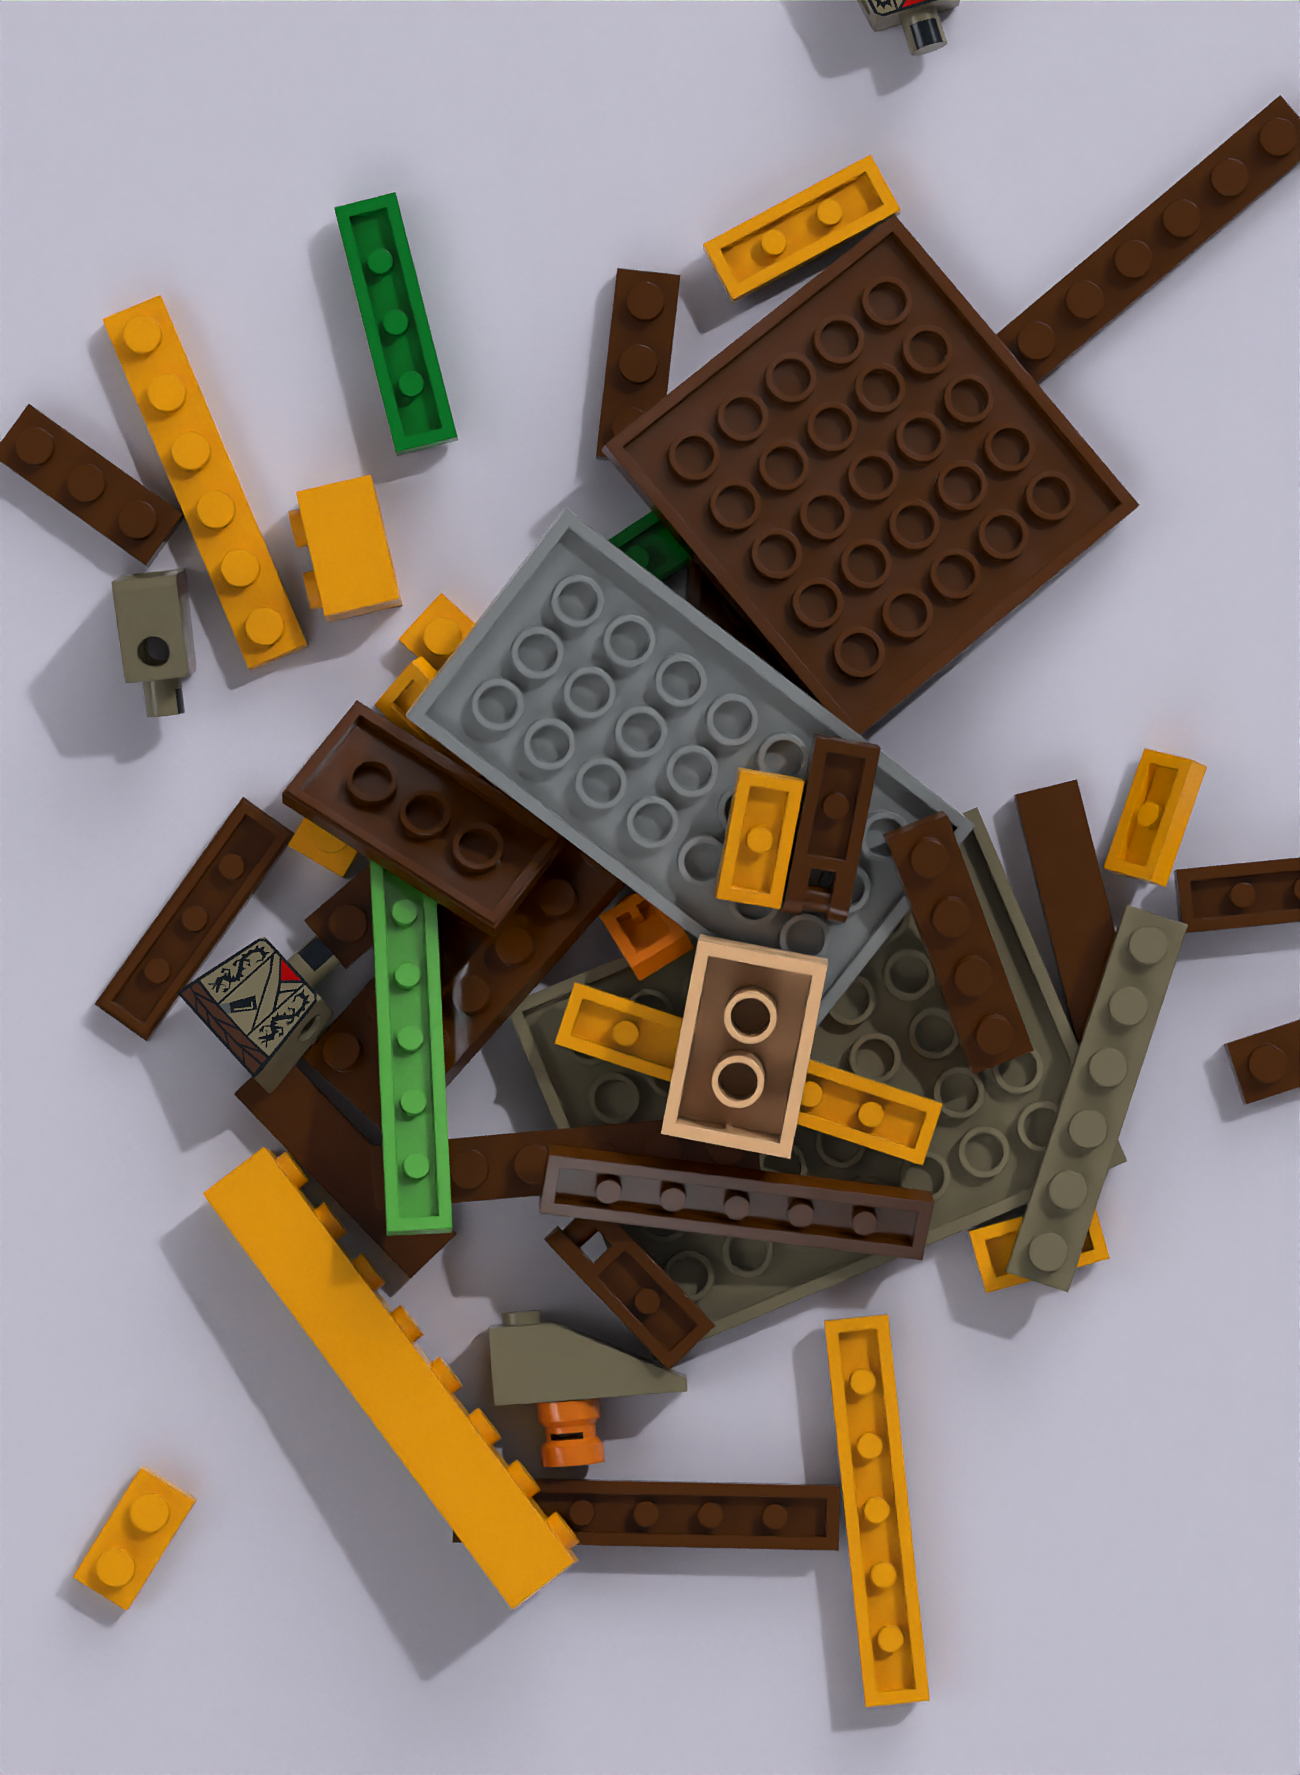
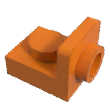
(645, 935)

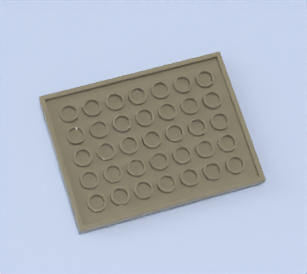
(882, 1028)

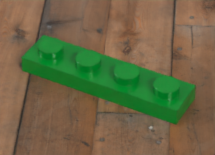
(396, 324)

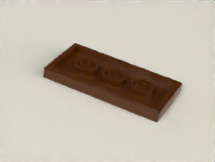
(424, 818)

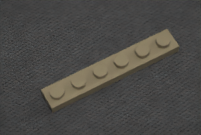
(1096, 1098)

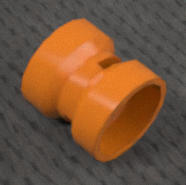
(566, 1418)

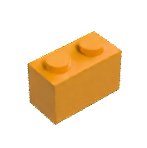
(346, 549)

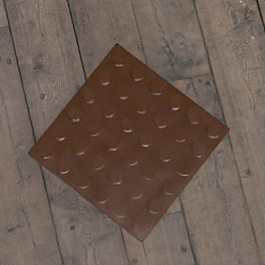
(870, 477)

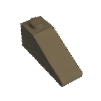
(558, 1363)

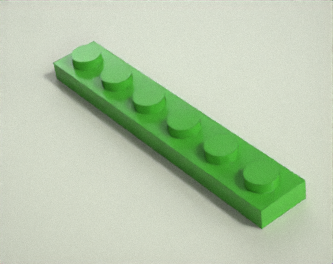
(410, 1057)

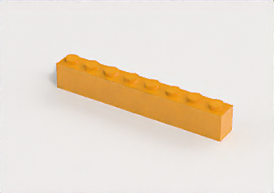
(392, 1376)

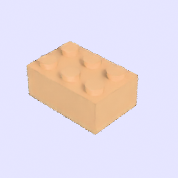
(744, 1046)

